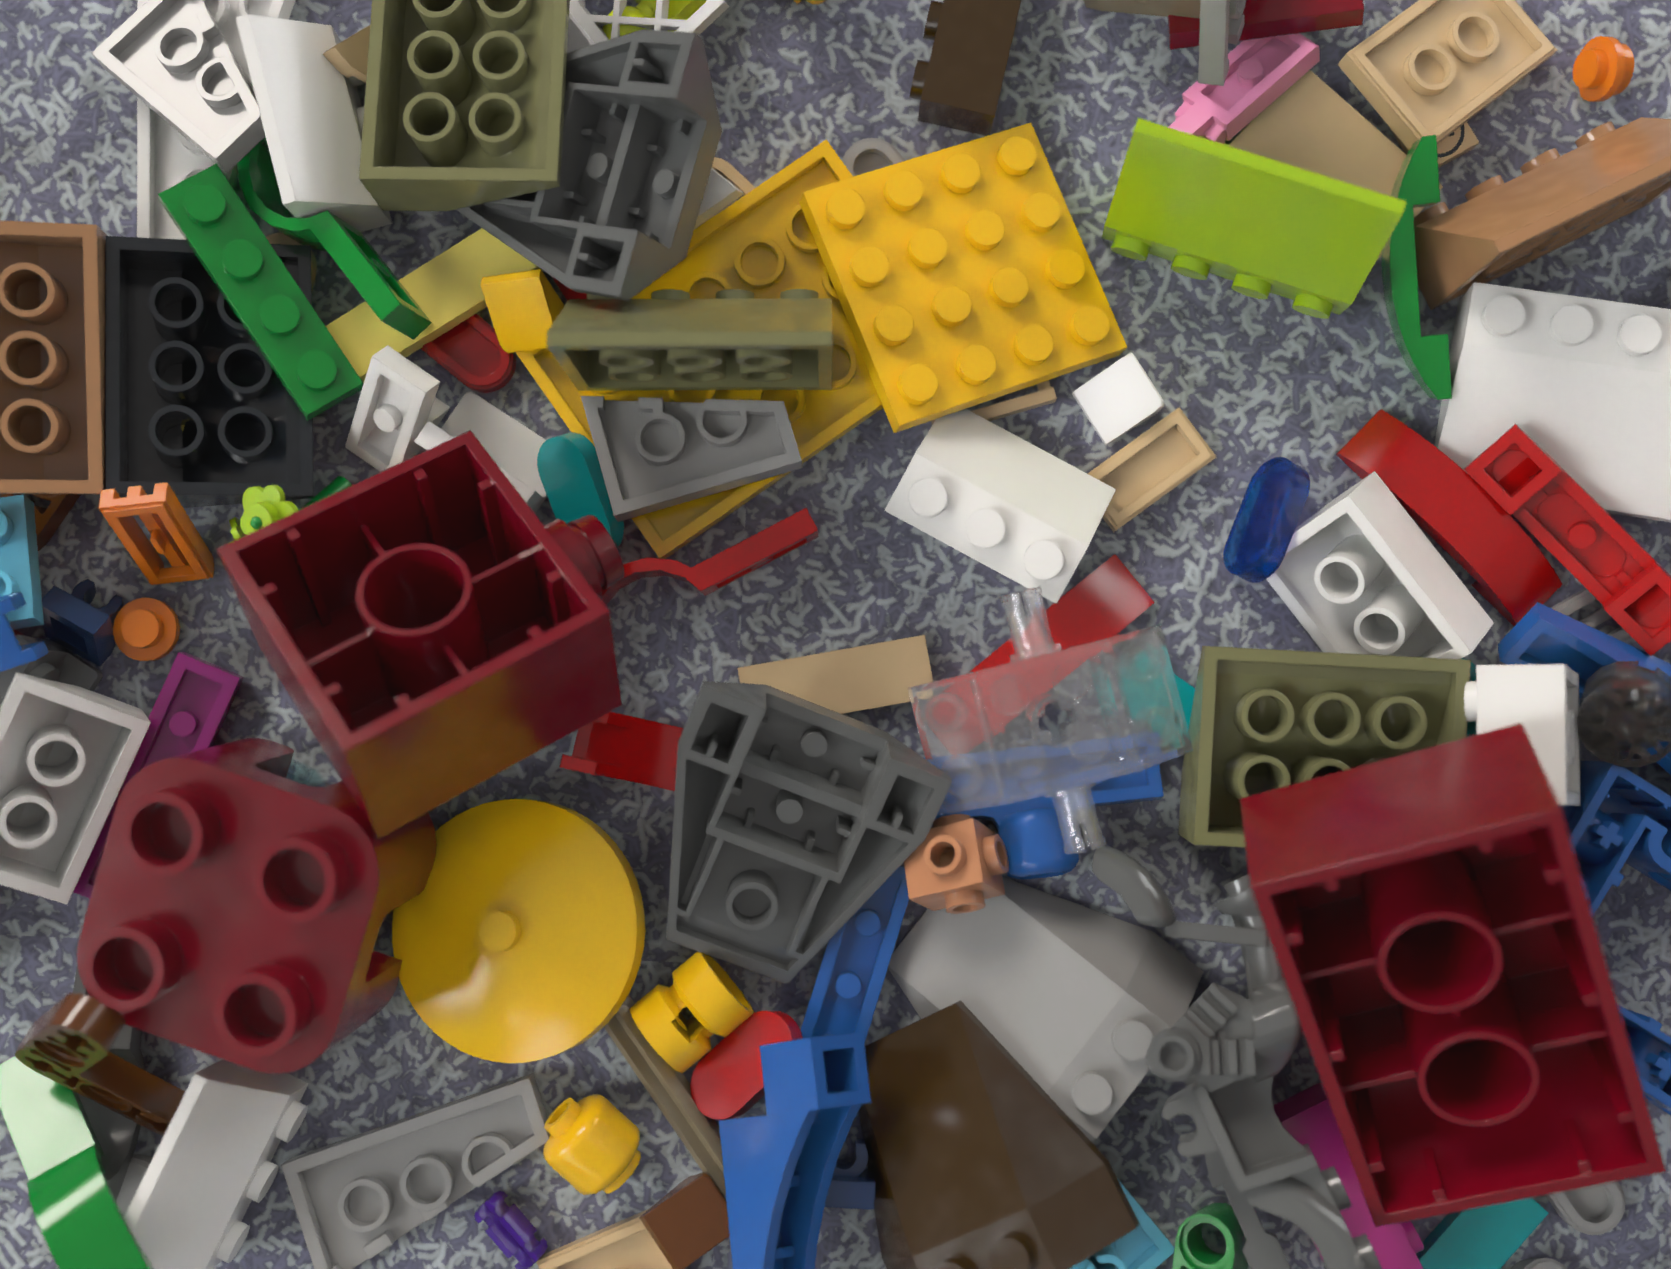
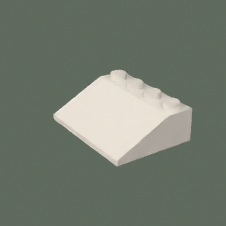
(1577, 379)

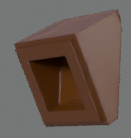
(688, 1220)

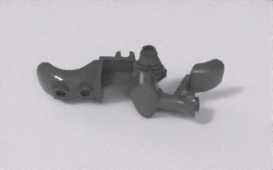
(1228, 1059)

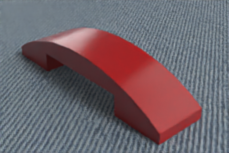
(1455, 514)
(1579, 535)
(1090, 610)

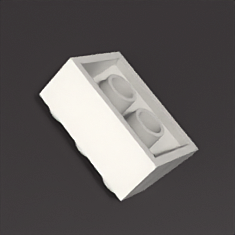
(309, 119)
(1001, 501)
(1375, 583)
(59, 779)
(214, 1165)

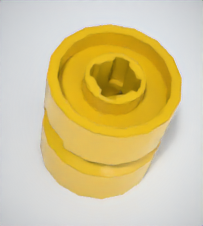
(709, 996)

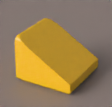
(521, 309)

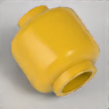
(592, 1144)

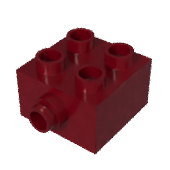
(432, 626)

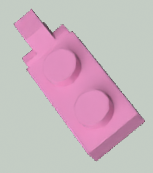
(1256, 77)

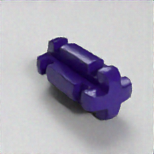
(510, 1230)

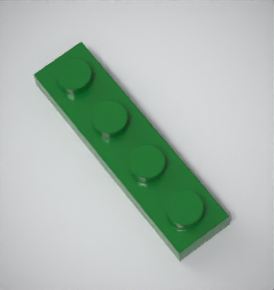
(261, 291)

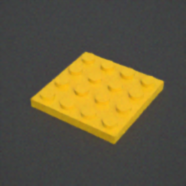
(962, 276)

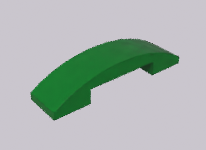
(1423, 354)

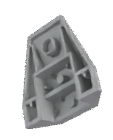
(1056, 988)

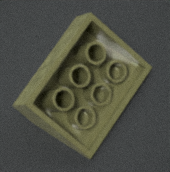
(463, 101)
(696, 342)
(1303, 715)

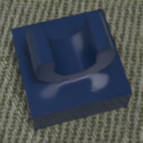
(79, 625)
(851, 1183)

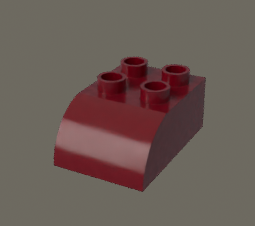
(1450, 978)

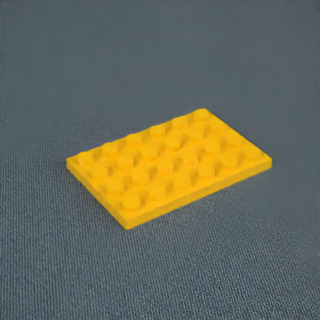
(764, 249)

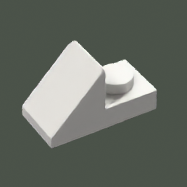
(393, 410)

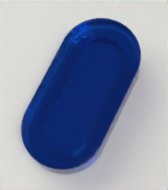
(1266, 520)

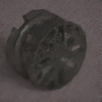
(1626, 711)

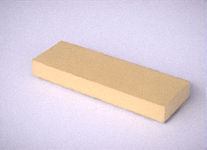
(849, 677)

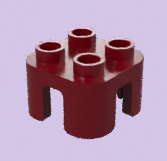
(246, 907)

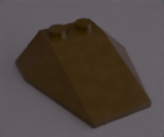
(979, 1157)

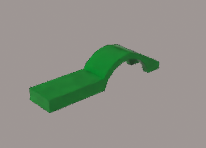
(332, 235)
(65, 1173)

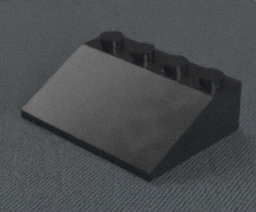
(190, 362)

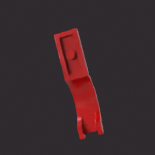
(728, 564)
(626, 750)

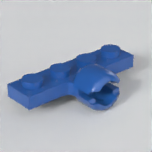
(1033, 831)

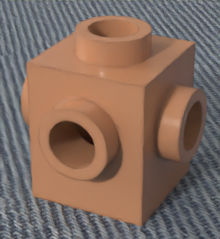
(957, 866)

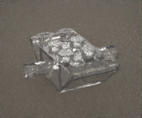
(988, 731)

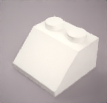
(1547, 706)

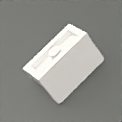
(504, 438)

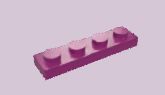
(182, 721)

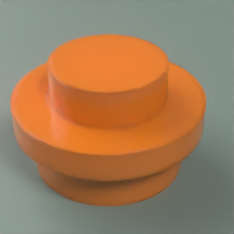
(1603, 68)
(146, 629)

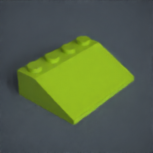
(1247, 220)

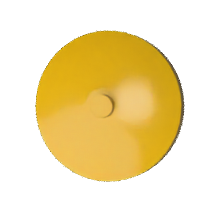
(521, 932)

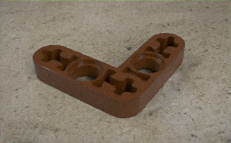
(73, 1050)

